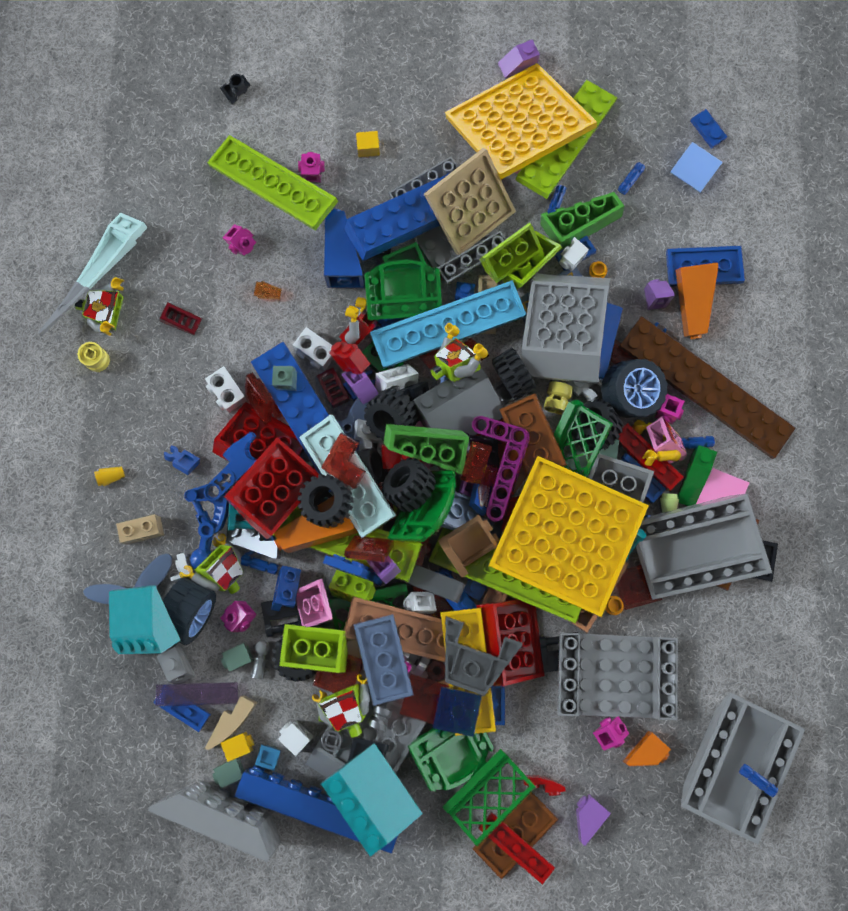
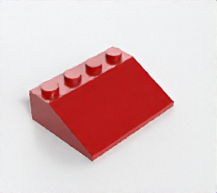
(248, 421)
(271, 488)
(519, 622)

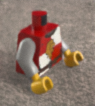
(359, 325)

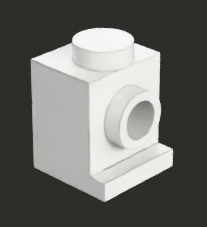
(573, 255)

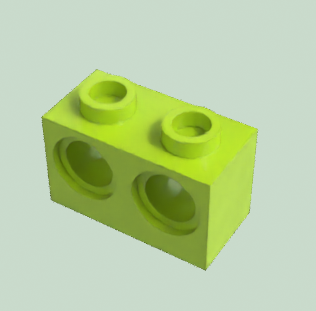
(348, 586)

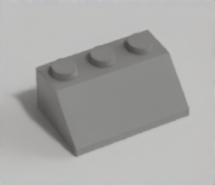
(621, 476)

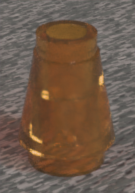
(267, 291)

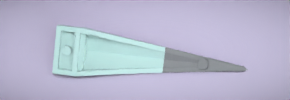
(114, 244)

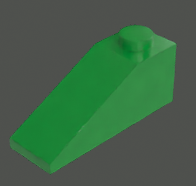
(696, 475)

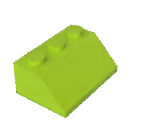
(511, 253)
(533, 265)
(314, 648)

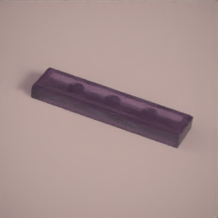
(196, 694)

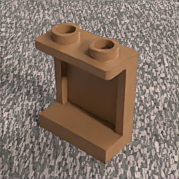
(469, 543)

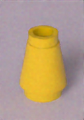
(108, 475)

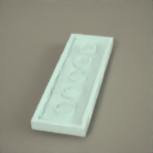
(369, 504)

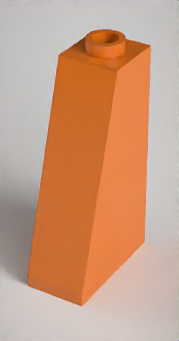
(696, 295)
(304, 534)

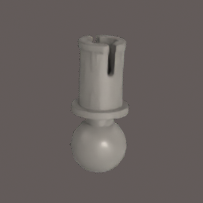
(262, 648)

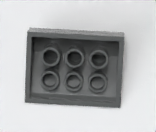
(459, 403)

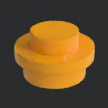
(598, 269)
(614, 605)

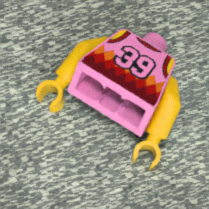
(664, 440)

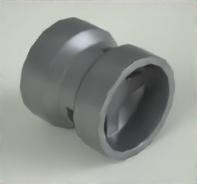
(379, 717)
(335, 739)

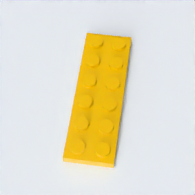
(473, 636)

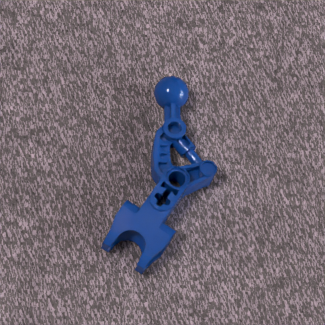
(239, 462)

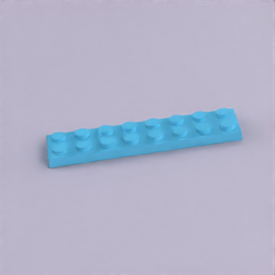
(427, 330)

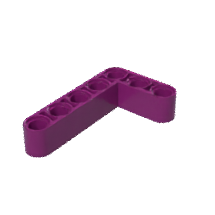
(506, 463)

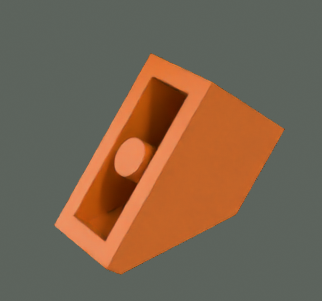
(648, 751)

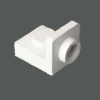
(183, 560)
(420, 602)

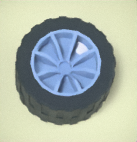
(634, 388)
(189, 608)

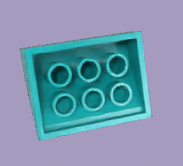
(140, 621)
(371, 799)

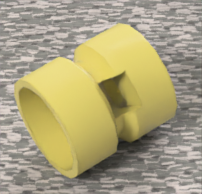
(93, 356)
(559, 391)

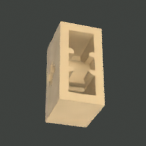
(140, 529)

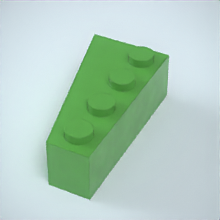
(581, 219)
(431, 445)

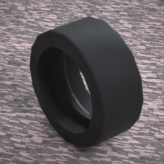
(373, 463)

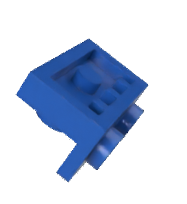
(286, 588)

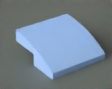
(696, 167)

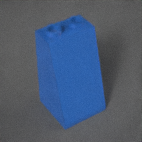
(340, 256)

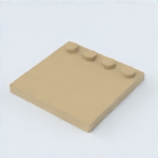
(470, 202)

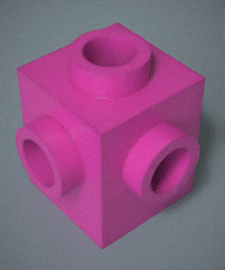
(311, 167)
(239, 240)
(671, 409)
(238, 616)
(611, 733)

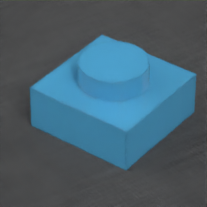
(268, 757)

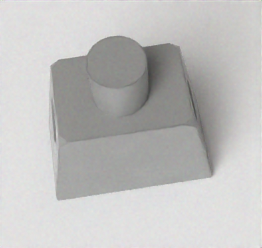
(175, 664)

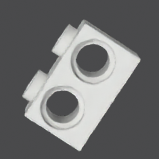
(318, 346)
(396, 378)
(228, 388)
(295, 737)

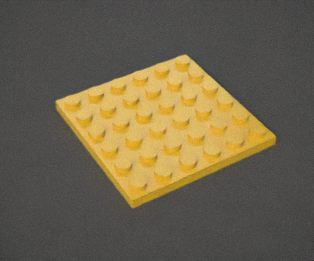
(521, 120)
(568, 536)

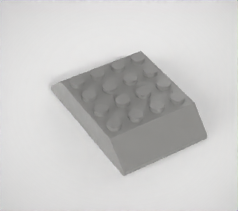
(702, 546)
(735, 737)
(221, 818)

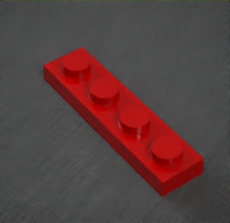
(637, 447)
(519, 850)

